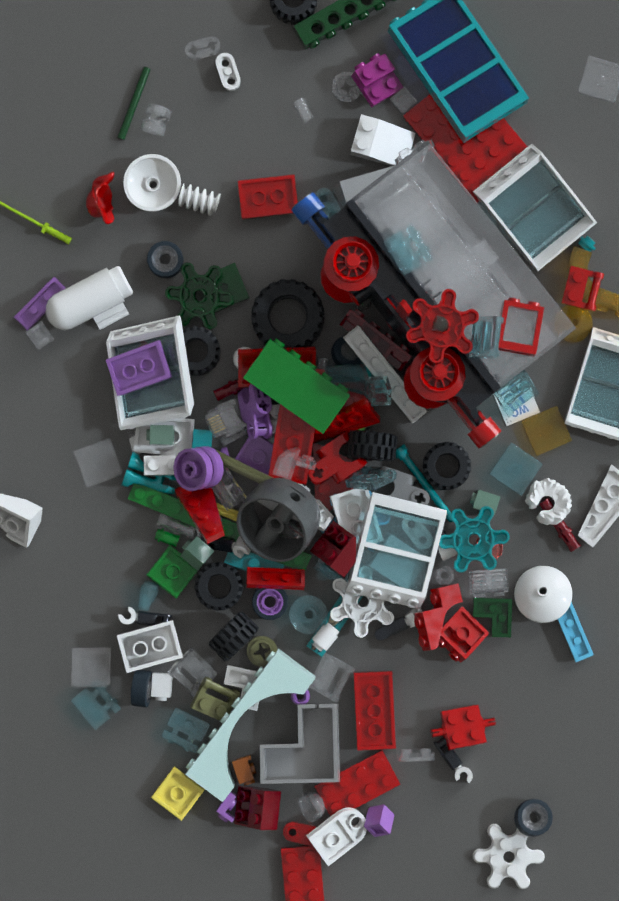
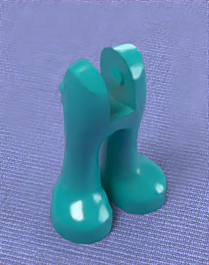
(135, 478)

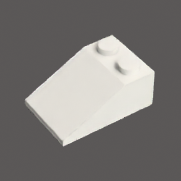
(380, 140)
(149, 646)

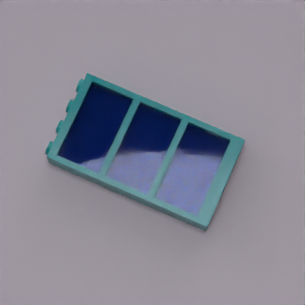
(457, 65)

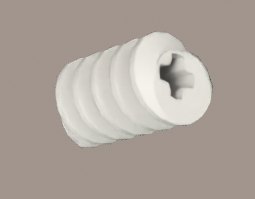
(197, 199)

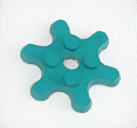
(464, 530)

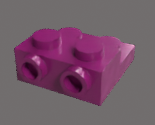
(376, 79)

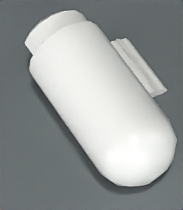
(94, 297)

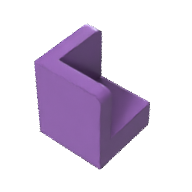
(379, 820)

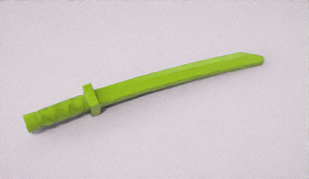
(45, 228)

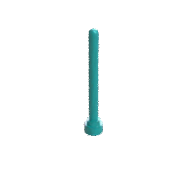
(402, 453)

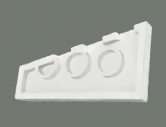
(604, 509)

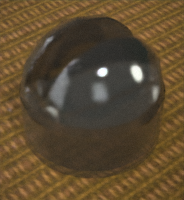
(439, 324)

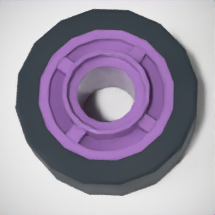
(269, 613)

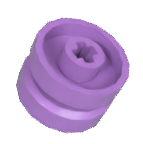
(198, 468)

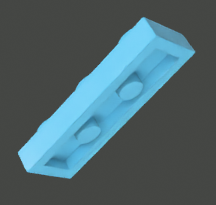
(575, 635)

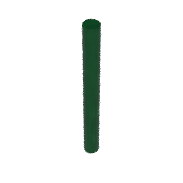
(134, 102)

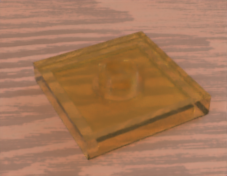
(546, 430)

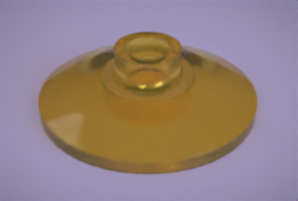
(584, 323)

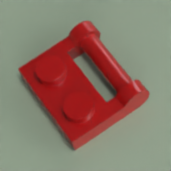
(576, 285)

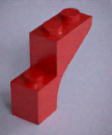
(431, 621)

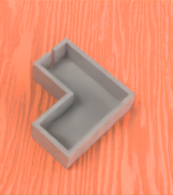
(313, 758)

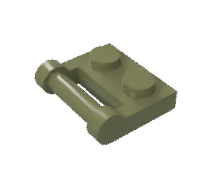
(212, 705)

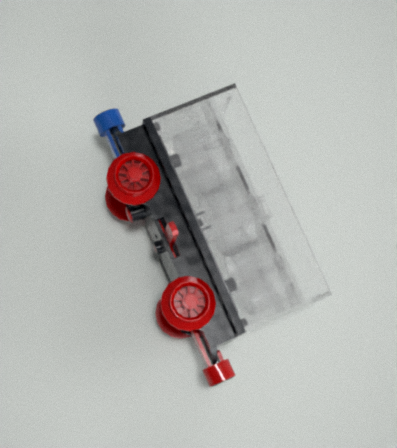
(467, 258)

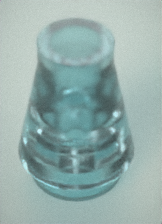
(147, 595)

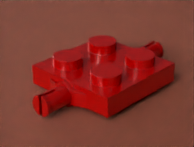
(463, 727)

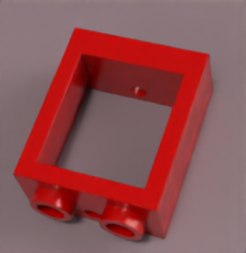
(517, 348)

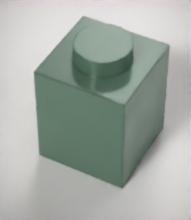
(160, 434)
(483, 499)
(196, 552)

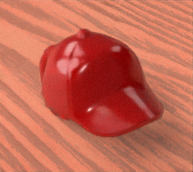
(100, 198)

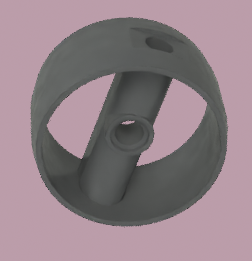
(265, 538)

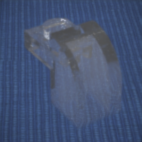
(289, 459)

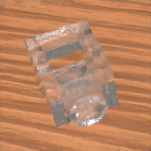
(40, 335)

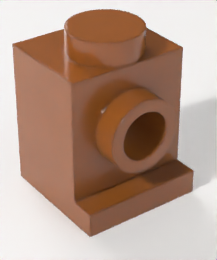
(244, 770)

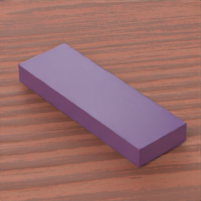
(36, 307)

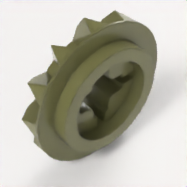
(253, 647)

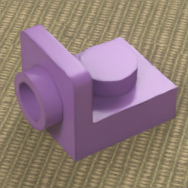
(228, 803)

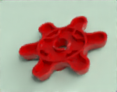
(456, 324)

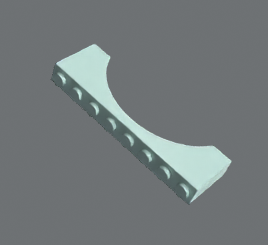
(277, 677)

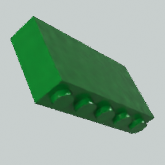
(297, 385)

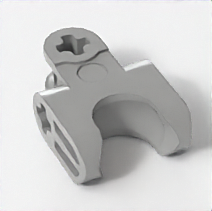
(404, 487)

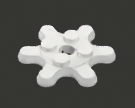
(360, 615)
(499, 867)

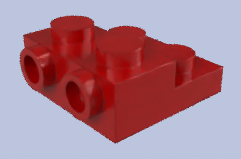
(461, 635)

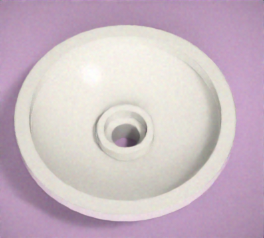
(152, 169)
(543, 607)

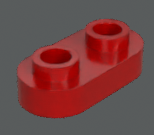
(301, 832)

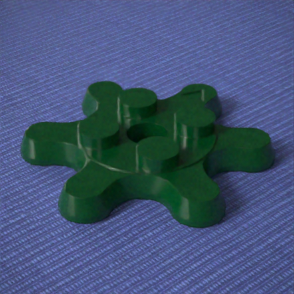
(187, 295)

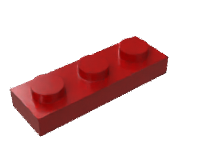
(275, 578)

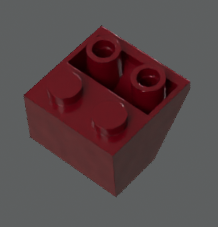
(336, 548)
(257, 807)

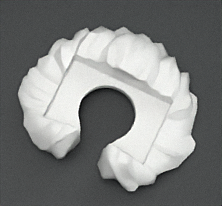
(554, 490)

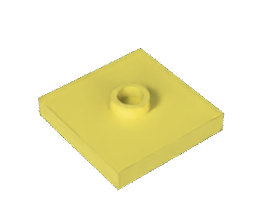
(177, 793)

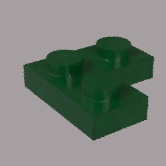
(499, 610)

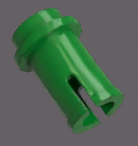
(167, 537)

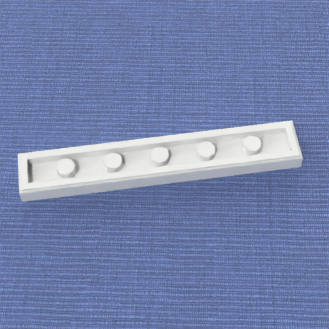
(380, 367)

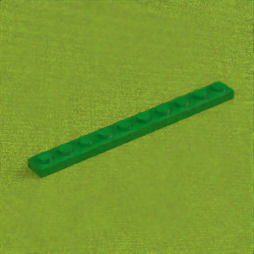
(172, 507)

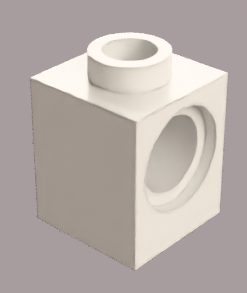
(161, 686)

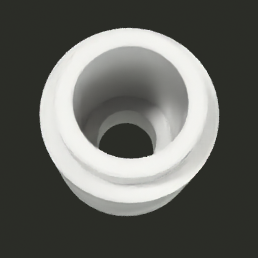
(325, 637)

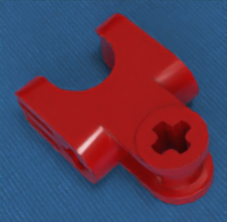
(332, 464)

